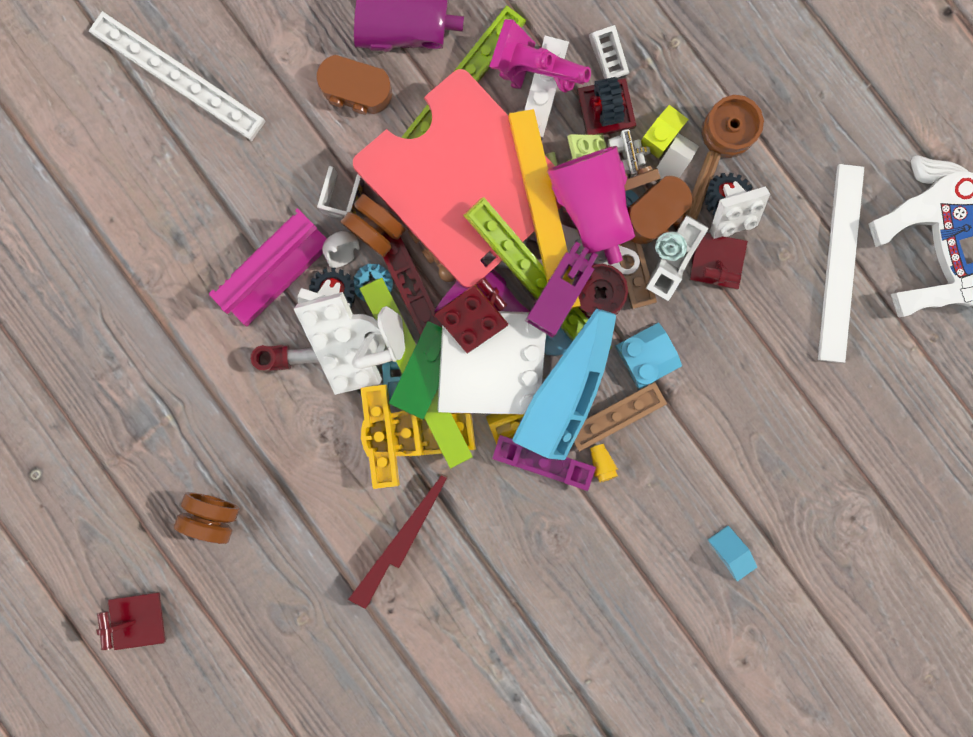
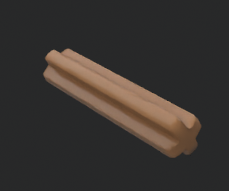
(702, 183)

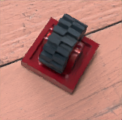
(606, 107)

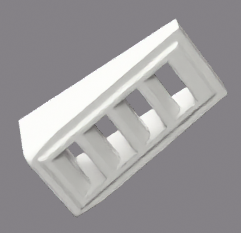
(615, 43)

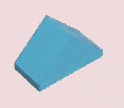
(733, 553)

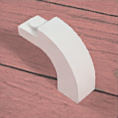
(669, 273)

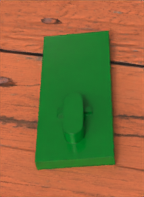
(421, 376)

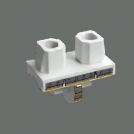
(629, 154)

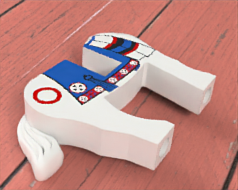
(949, 210)

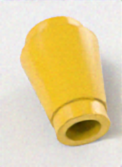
(604, 464)

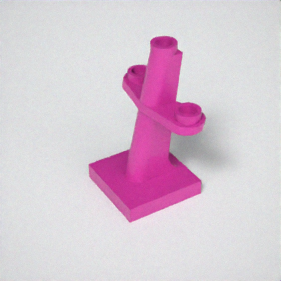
(517, 55)

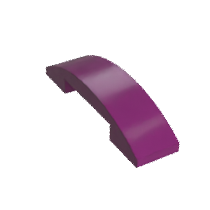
(566, 471)

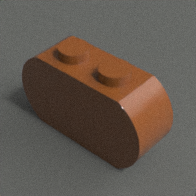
(354, 85)
(659, 209)

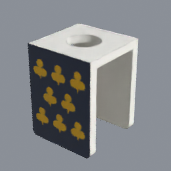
(327, 192)

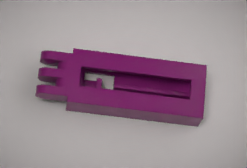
(558, 294)

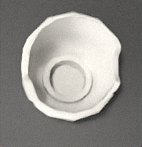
(339, 248)

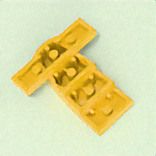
(398, 434)

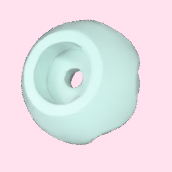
(672, 252)

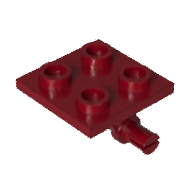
(719, 261)
(472, 316)
(134, 622)

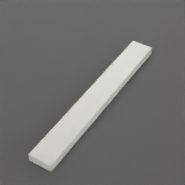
(177, 76)
(841, 263)

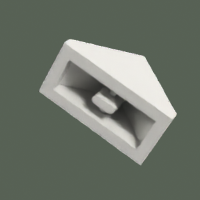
(677, 157)

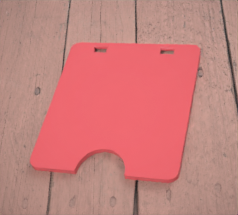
(447, 171)

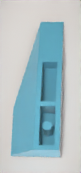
(568, 391)

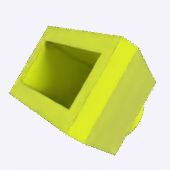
(663, 131)

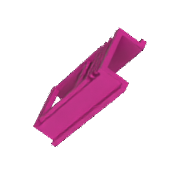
(270, 269)

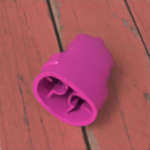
(595, 200)

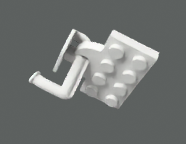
(350, 343)

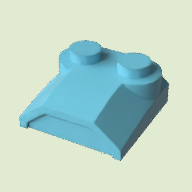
(649, 355)

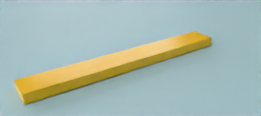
(539, 192)

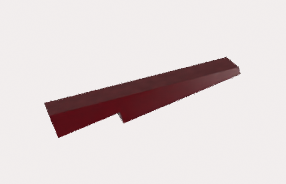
(397, 549)

